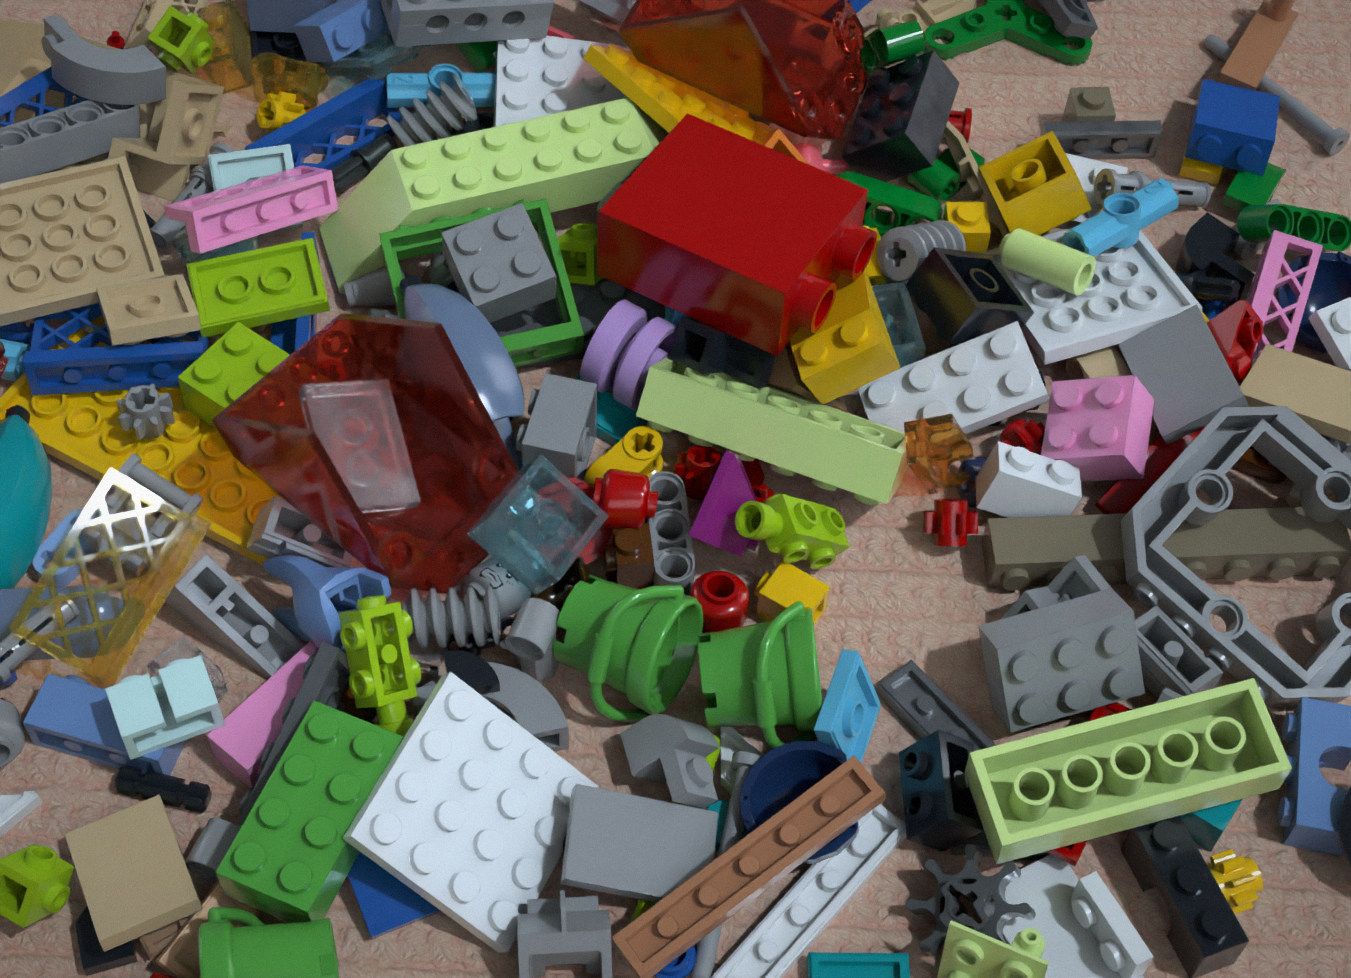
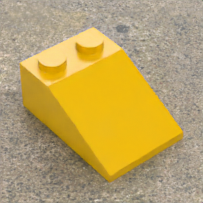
(848, 347)

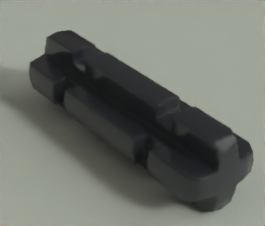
(171, 789)

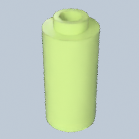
(1047, 261)

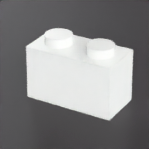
(1026, 484)

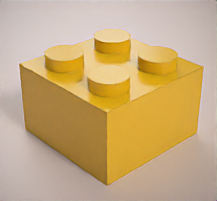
(1036, 186)

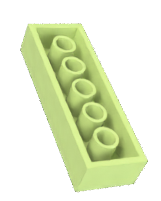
(777, 429)
(1126, 770)

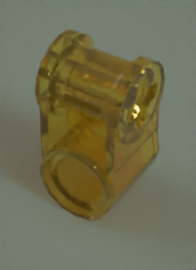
(278, 73)

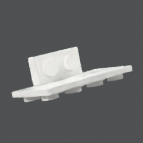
(1079, 922)

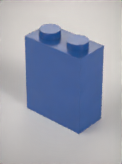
(1233, 127)

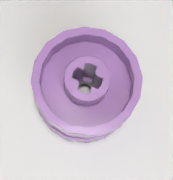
(625, 350)

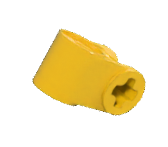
(635, 452)

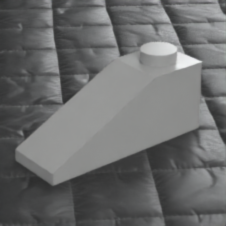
(232, 617)

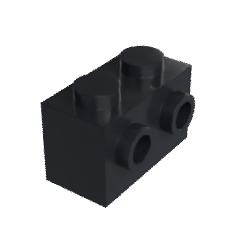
(936, 792)

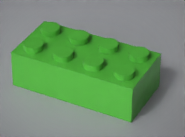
(291, 844)

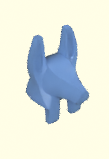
(321, 595)

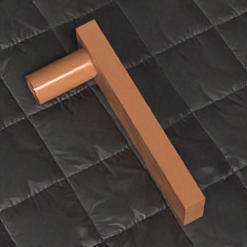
(1259, 44)

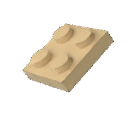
(148, 310)

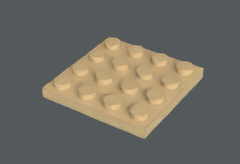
(70, 236)

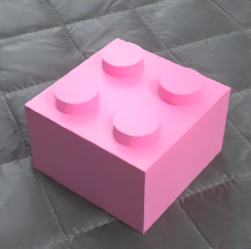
(1100, 426)

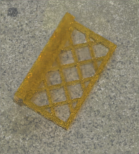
(146, 600)

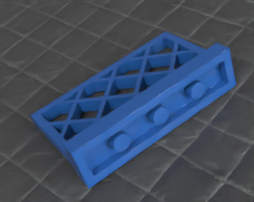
(107, 368)

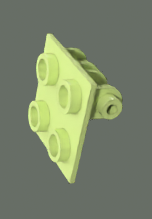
(981, 956)

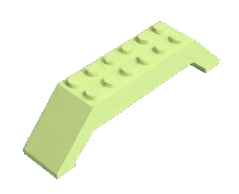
(558, 157)

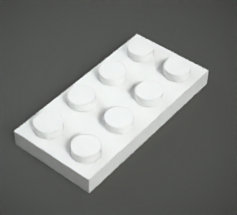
(973, 381)

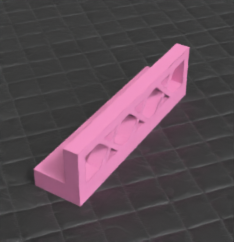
(255, 207)
(1267, 280)

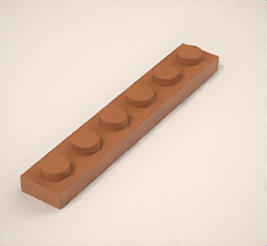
(749, 868)

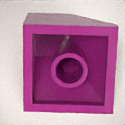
(718, 511)

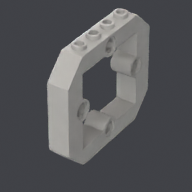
(1188, 601)

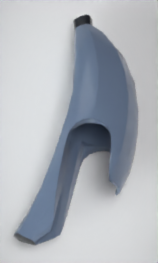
(477, 347)

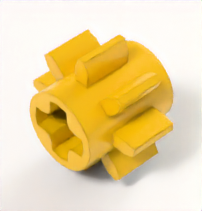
(278, 111)
(1237, 878)

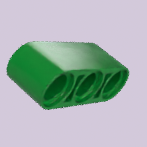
(891, 46)
(904, 203)
(1324, 228)

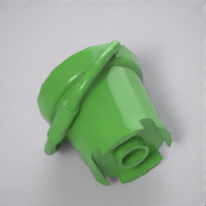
(630, 641)
(763, 675)
(264, 950)

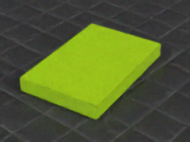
(258, 287)

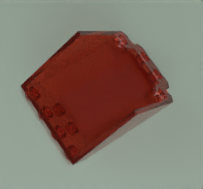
(769, 57)
(445, 427)

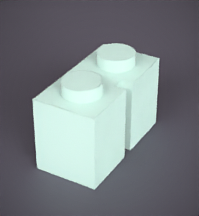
(165, 707)

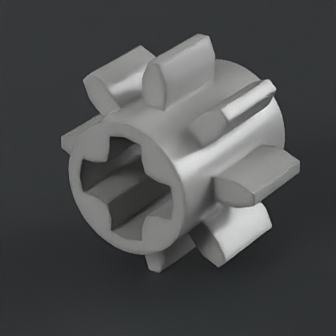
(145, 411)

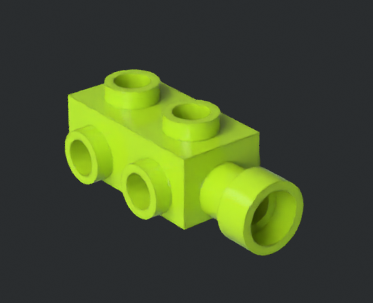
(794, 529)
(381, 660)

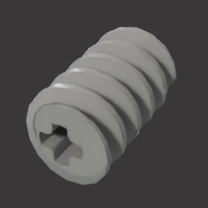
(436, 115)
(906, 247)
(454, 617)

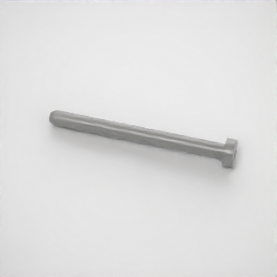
(1333, 139)
(732, 834)

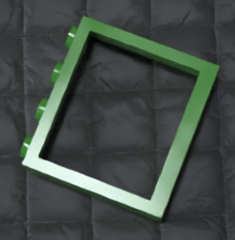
(522, 347)

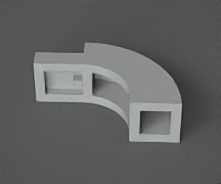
(101, 73)
(524, 702)

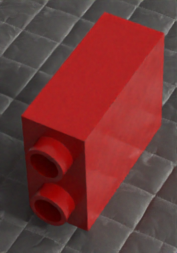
(734, 234)

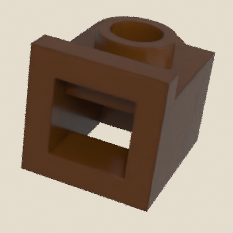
(630, 558)

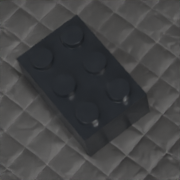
(901, 118)

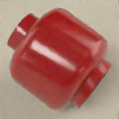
(625, 498)
(722, 600)

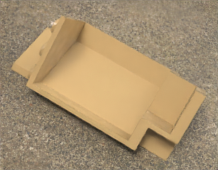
(173, 130)

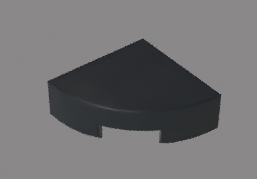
(472, 671)

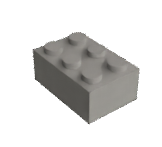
(1062, 659)

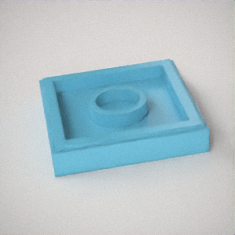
(849, 707)

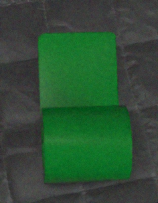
(941, 179)

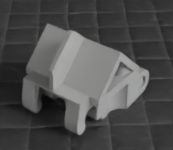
(127, 531)
(564, 933)

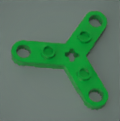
(986, 26)

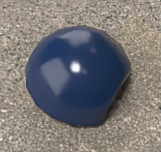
(1328, 287)
(783, 777)

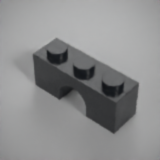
(1202, 922)

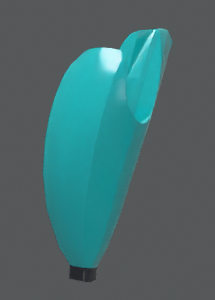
(23, 495)

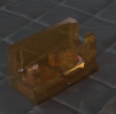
(933, 447)

